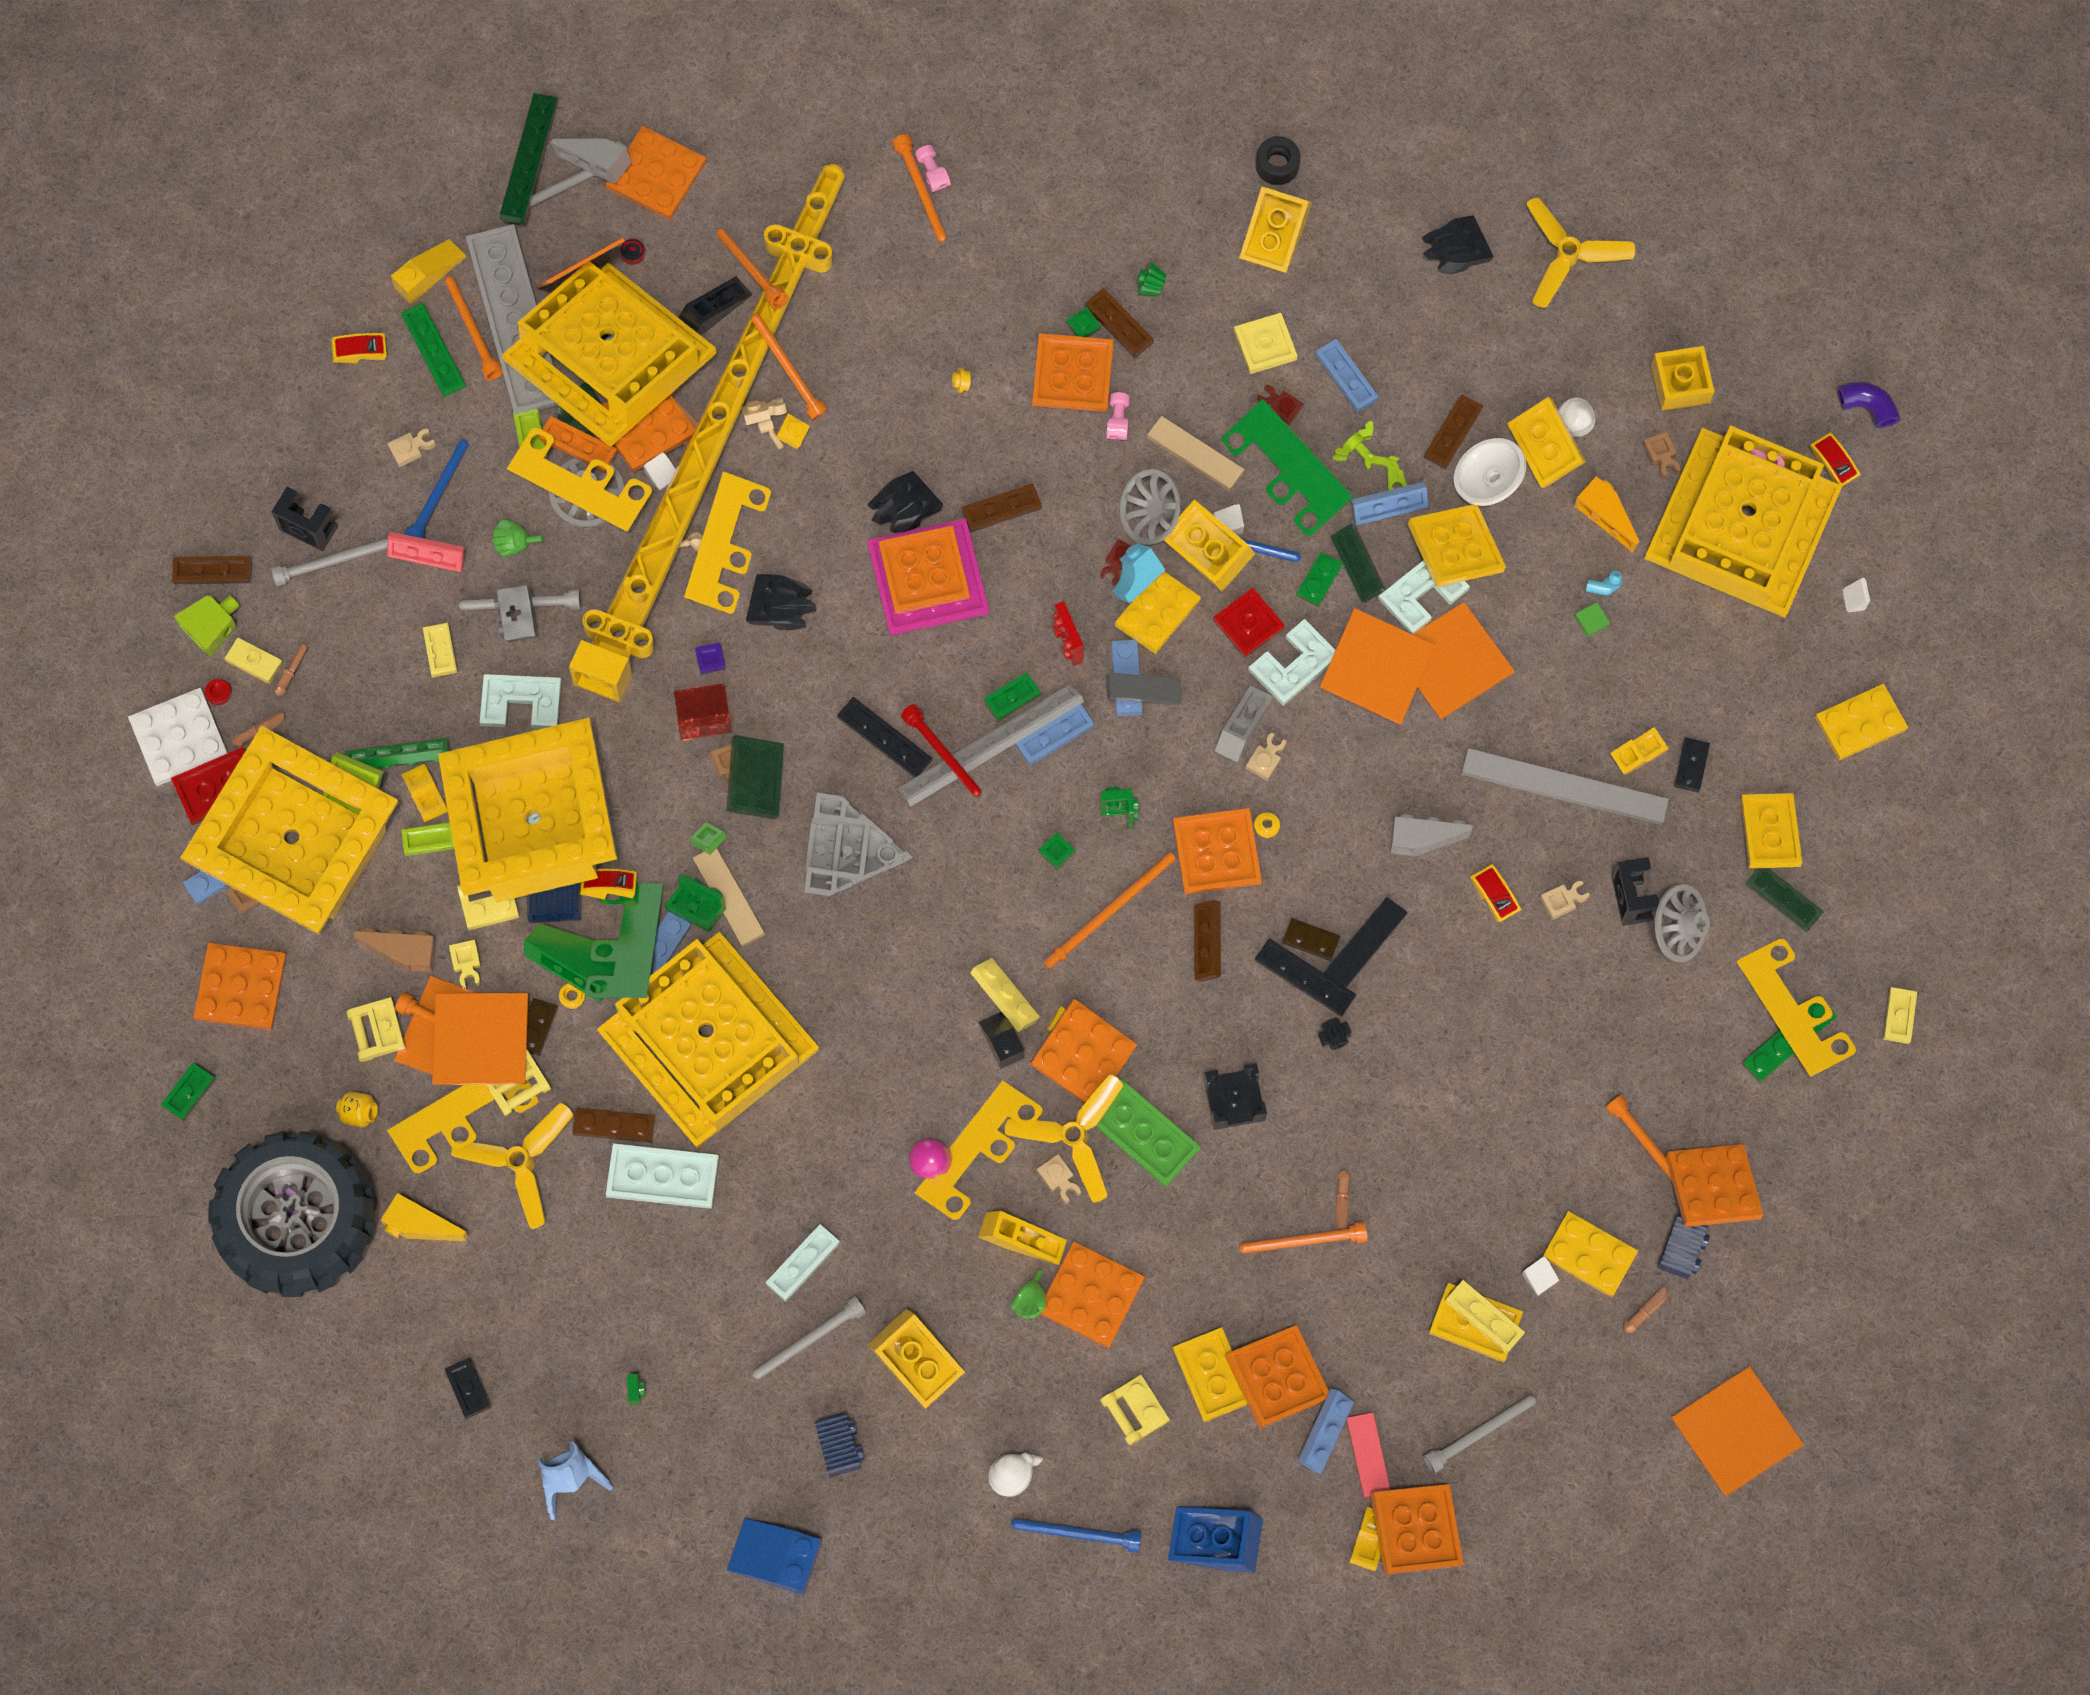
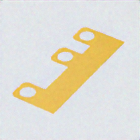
(578, 490)
(715, 543)
(1792, 1018)
(445, 1116)
(975, 1138)

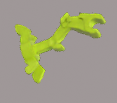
(1394, 474)

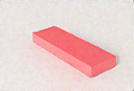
(425, 551)
(1368, 1454)

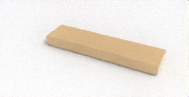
(1195, 453)
(737, 911)

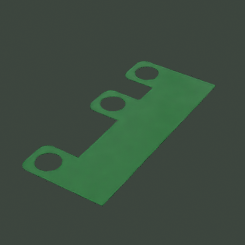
(1299, 466)
(635, 945)

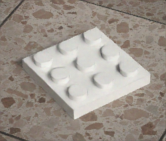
(177, 735)

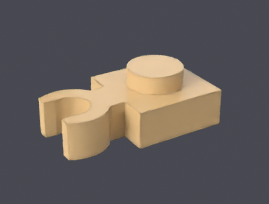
(760, 411)
(406, 448)
(1265, 759)
(1560, 901)
(1057, 1175)

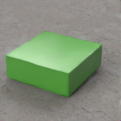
(1592, 619)
(708, 838)

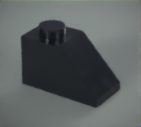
(1002, 1040)

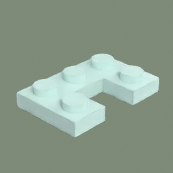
(1403, 596)
(1289, 681)
(505, 689)

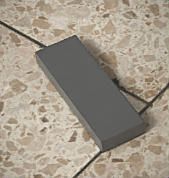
(1143, 688)

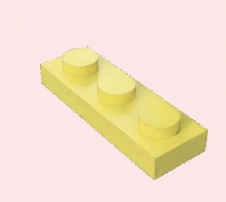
(1005, 994)
(1484, 1317)

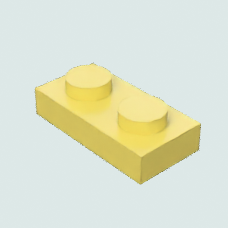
(1900, 1015)

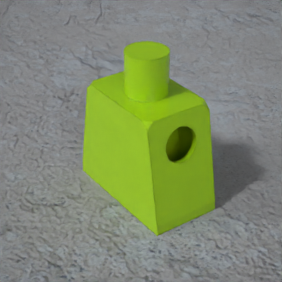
(208, 622)

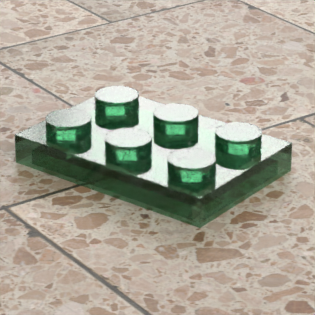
(755, 777)

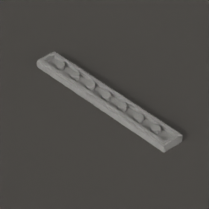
(992, 744)
(1565, 786)

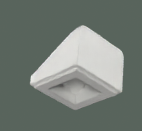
(660, 471)
(1231, 518)
(1856, 596)
(1540, 1276)

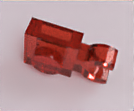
(1283, 405)
(1116, 553)

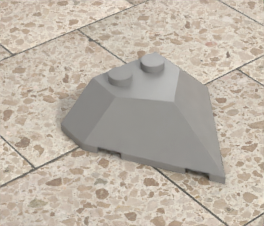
(845, 847)

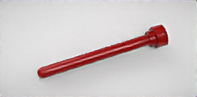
(914, 717)

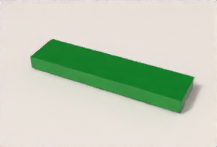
(433, 350)

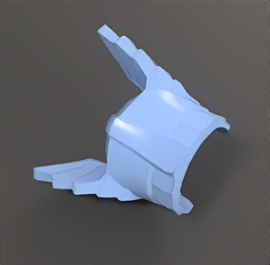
(567, 1474)

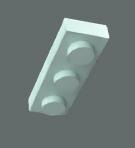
(802, 1263)

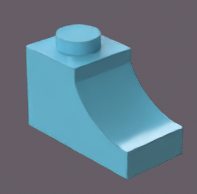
(1139, 570)

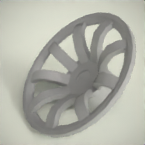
(1156, 507)
(569, 517)
(1689, 923)

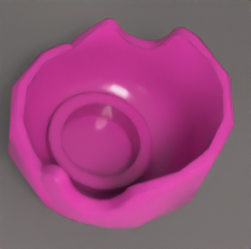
(930, 1158)

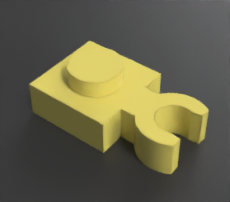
(465, 959)

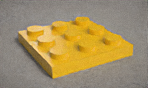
(1456, 545)

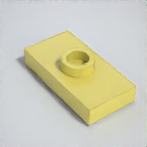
(440, 650)
(253, 660)

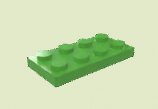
(1147, 1136)

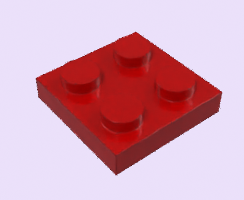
(1248, 622)
(1064, 627)

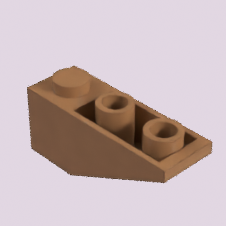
(406, 951)

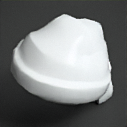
(1578, 416)
(1012, 1473)

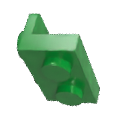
(1119, 802)
(696, 903)

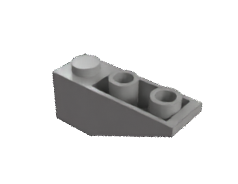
(1420, 836)

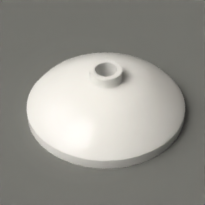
(1490, 471)

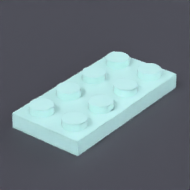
(662, 1176)

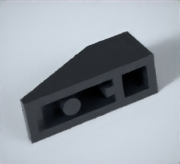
(714, 305)

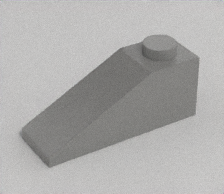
(595, 155)
(1243, 724)

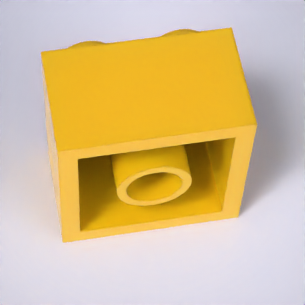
(1682, 378)

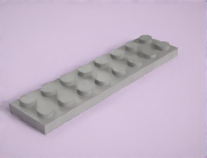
(507, 300)

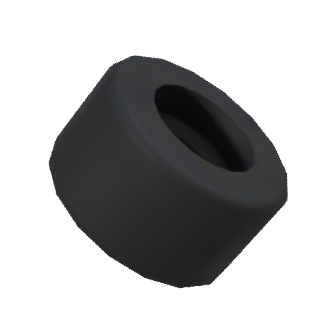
(1278, 174)

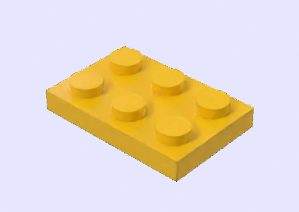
(1546, 442)
(1158, 612)
(1861, 722)
(1771, 830)
(1590, 1254)
(1456, 1329)
(1209, 1374)

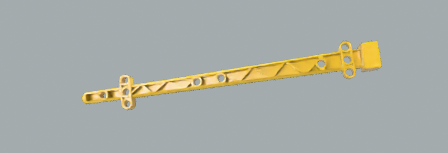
(604, 663)

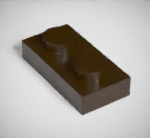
(1311, 939)
(539, 1024)

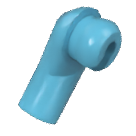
(1607, 586)

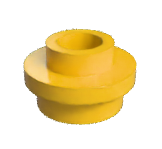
(961, 380)
(1266, 832)
(571, 1004)

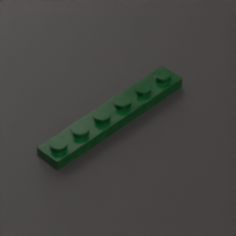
(528, 158)

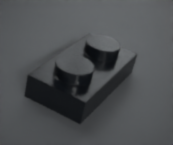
(1692, 765)
(467, 1388)

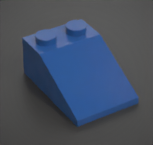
(1216, 1539)
(775, 1556)

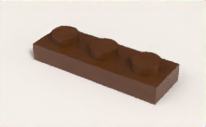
(1119, 323)
(1453, 431)
(1001, 507)
(211, 570)
(1207, 941)
(613, 1125)

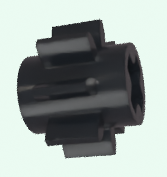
(1335, 1034)

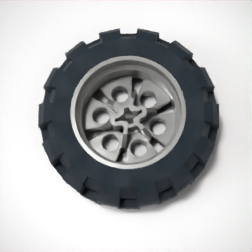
(286, 1163)

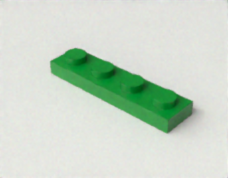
(404, 753)
(1777, 1049)

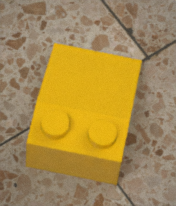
(1275, 229)
(1209, 545)
(916, 1358)

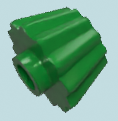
(1150, 280)

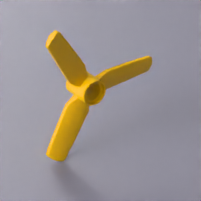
(1587, 251)
(1087, 1118)
(533, 1145)

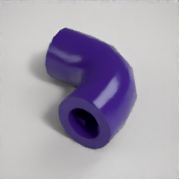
(1870, 397)

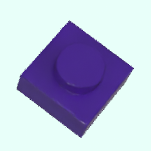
(710, 658)

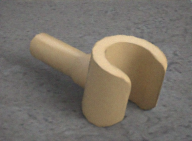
(767, 426)
(694, 540)

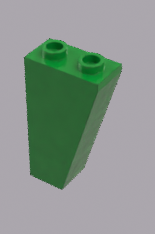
(568, 957)

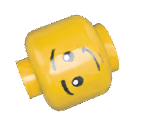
(357, 1109)

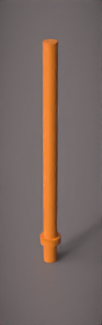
(1061, 952)

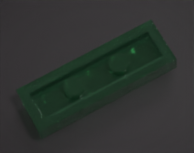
(1358, 563)
(1785, 898)

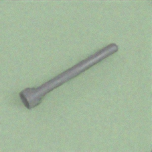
(559, 187)
(283, 574)
(570, 599)
(852, 1310)
(1437, 1459)

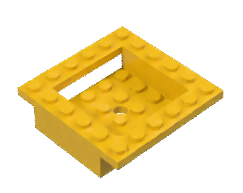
(633, 370)
(1740, 554)
(522, 775)
(247, 826)
(725, 1073)

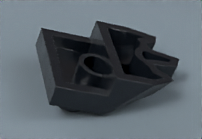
(1458, 245)
(904, 503)
(779, 602)

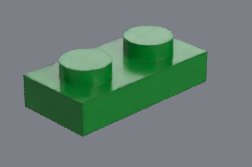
(1319, 579)
(1012, 697)
(187, 1092)

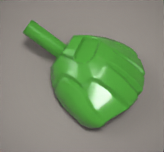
(512, 538)
(1030, 1299)

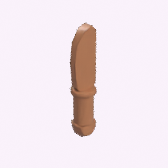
(288, 673)
(269, 723)
(1342, 1199)
(1646, 1310)

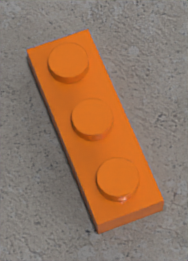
(578, 443)

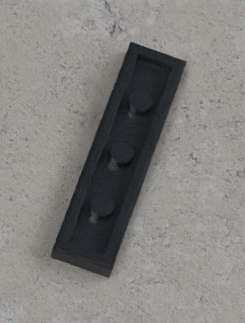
(884, 737)
(1365, 943)
(1305, 977)

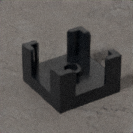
(313, 531)
(1625, 879)
(1234, 1097)

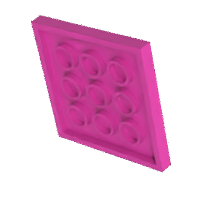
(940, 614)

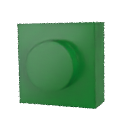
(1083, 323)
(1056, 851)
(636, 1389)

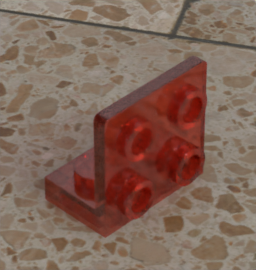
(702, 711)

